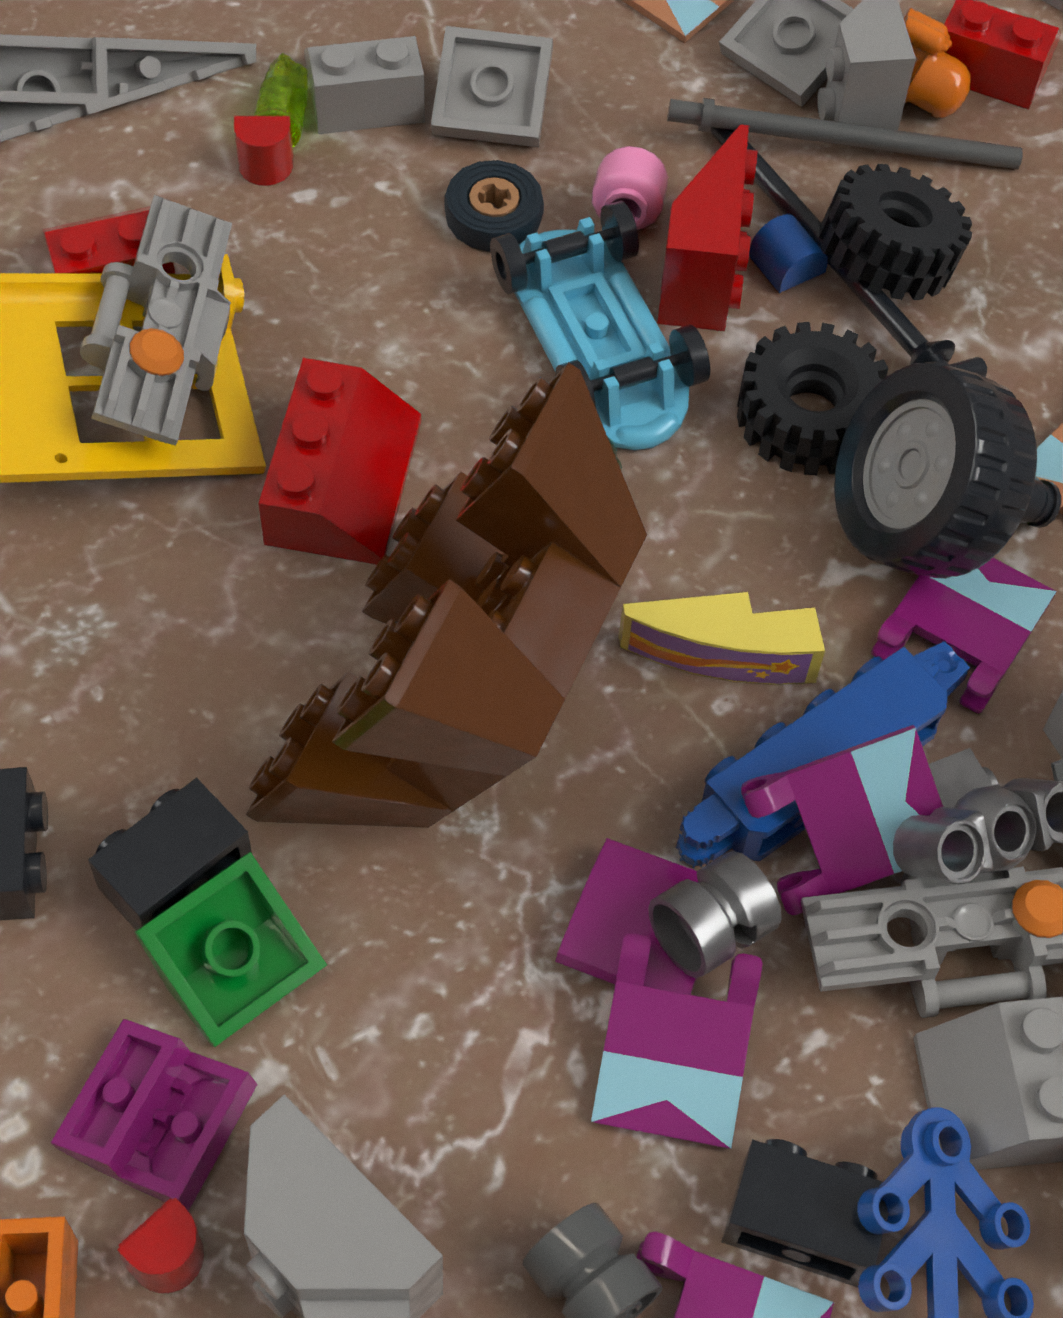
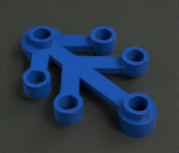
(939, 1234)

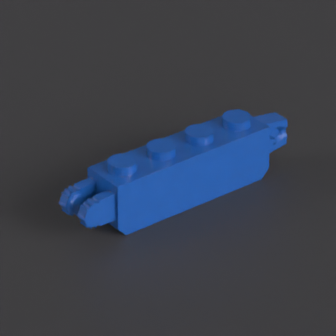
(877, 702)

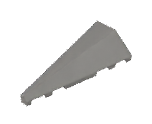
(71, 77)

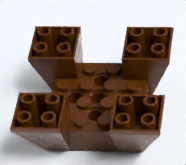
(482, 630)

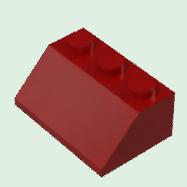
(338, 464)

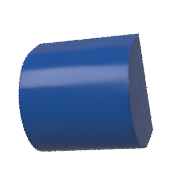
(787, 253)

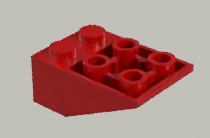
(707, 239)

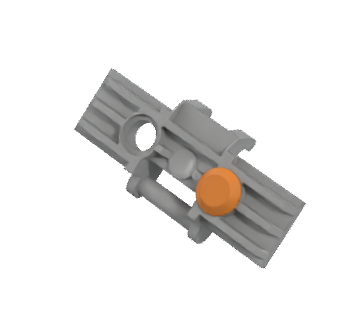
(182, 330)
(1004, 909)

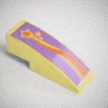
(725, 639)

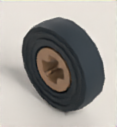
(497, 182)

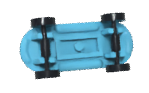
(598, 321)

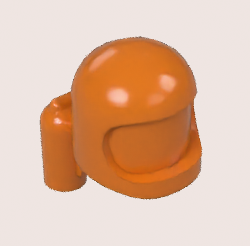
(938, 79)

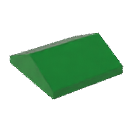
(230, 949)

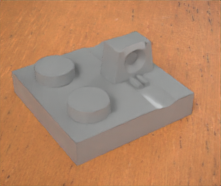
(786, 43)
(492, 86)

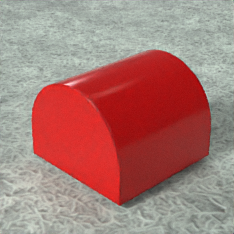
(264, 148)
(164, 1249)

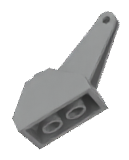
(325, 1233)

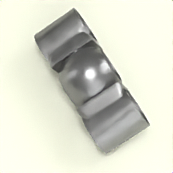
(983, 832)

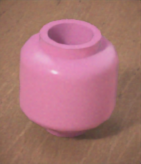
(634, 178)

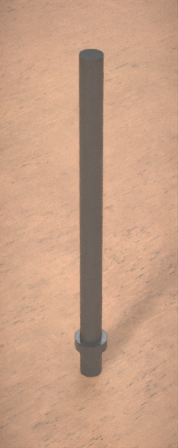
(711, 115)

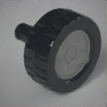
(939, 472)

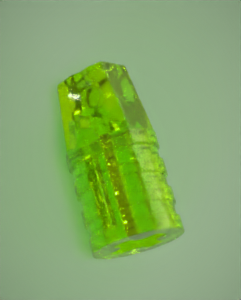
(285, 93)

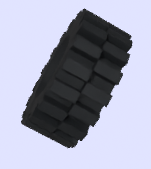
(895, 231)
(805, 364)

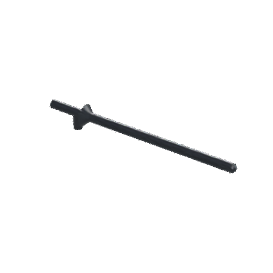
(878, 304)

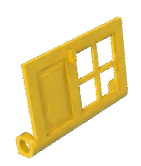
(35, 402)

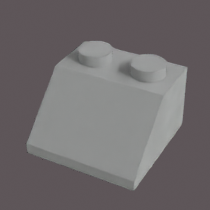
(868, 67)
(366, 84)
(1001, 1079)

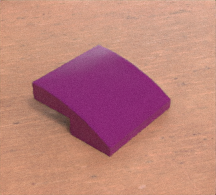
(618, 904)
(154, 1113)

